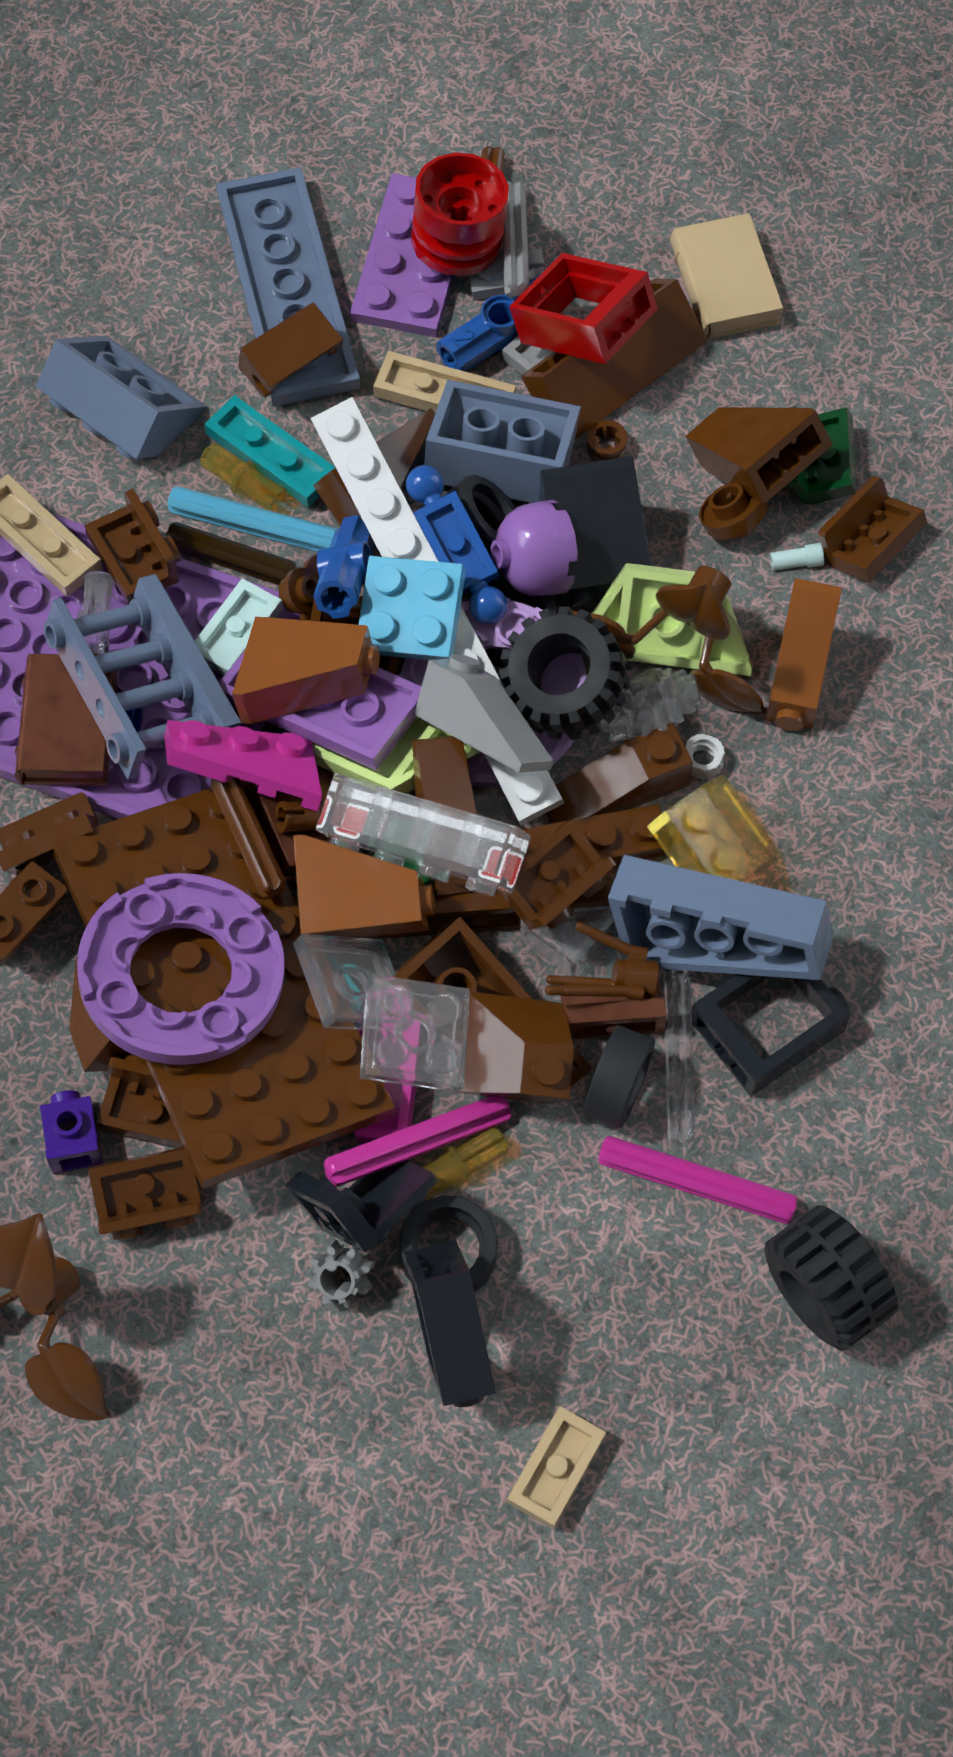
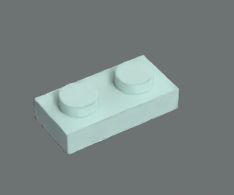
(231, 626)

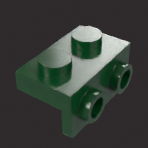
(835, 470)

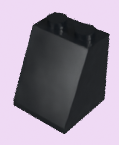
(606, 523)

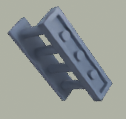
(167, 645)

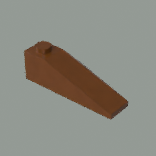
(462, 960)

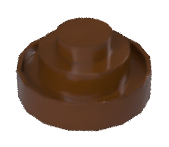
(731, 513)

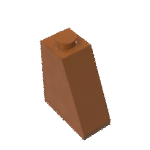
(803, 654)
(301, 666)
(357, 893)

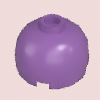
(536, 549)

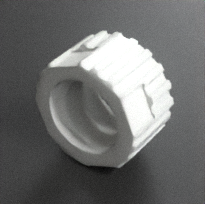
(710, 745)

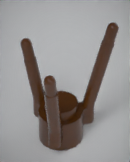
(630, 977)

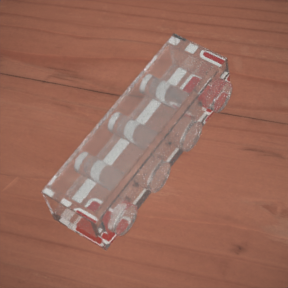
(423, 834)

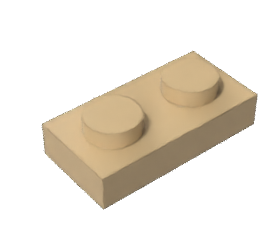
(556, 1467)

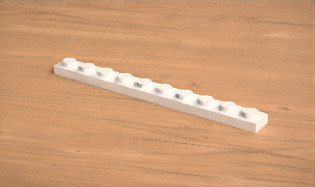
(400, 536)

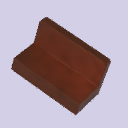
(600, 1015)

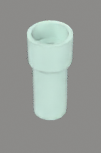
(808, 556)

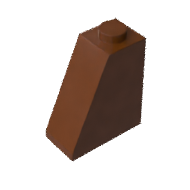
(759, 446)

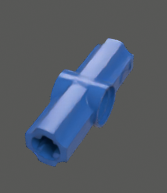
(480, 335)
(343, 568)

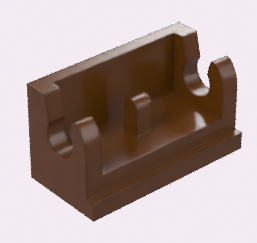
(288, 348)

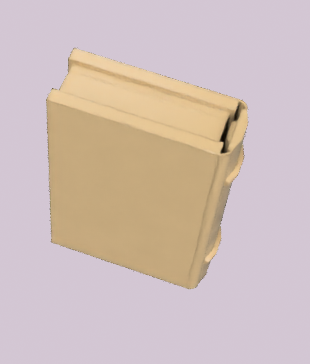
(726, 276)

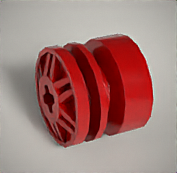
(459, 213)

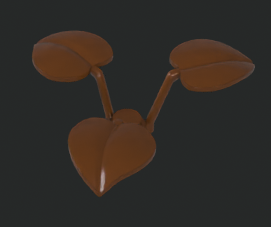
(702, 609)
(61, 1373)

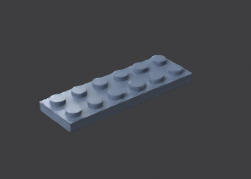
(284, 271)

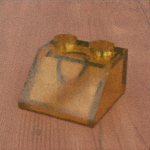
(713, 833)

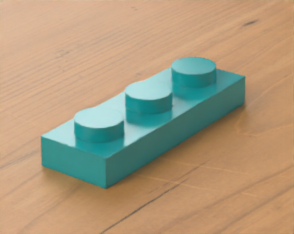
(271, 448)

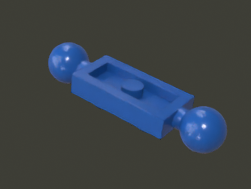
(456, 541)

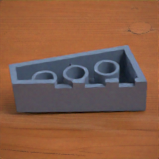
(718, 922)

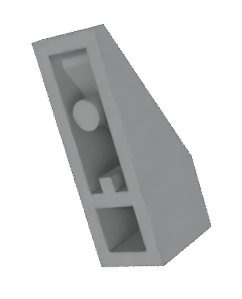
(479, 713)

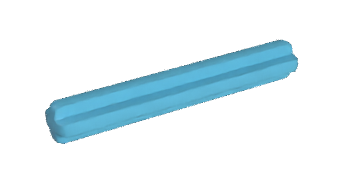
(250, 519)

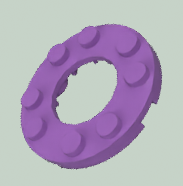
(191, 903)

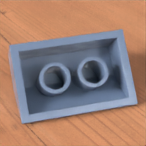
(117, 395)
(499, 437)

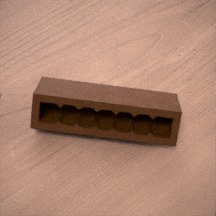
(652, 351)

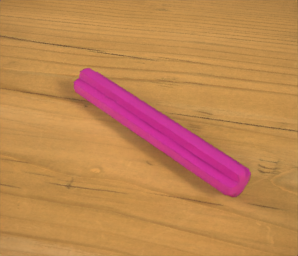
(416, 1140)
(698, 1179)

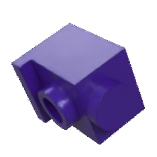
(76, 1147)

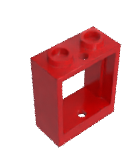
(624, 307)

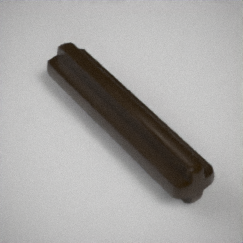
(229, 553)

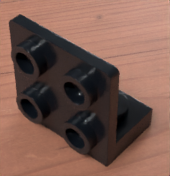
(368, 1207)

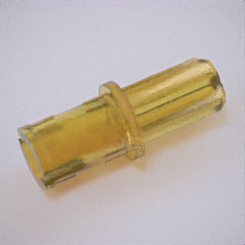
(242, 477)
(466, 1159)

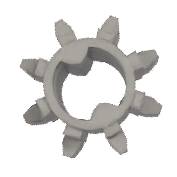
(330, 1285)

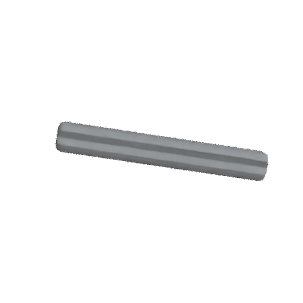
(515, 242)

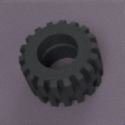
(548, 640)
(831, 1277)

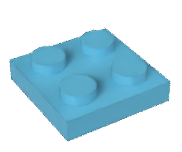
(412, 606)

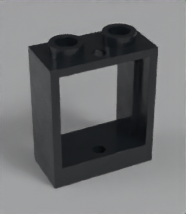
(737, 1052)
(450, 1324)

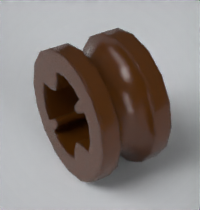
(603, 429)

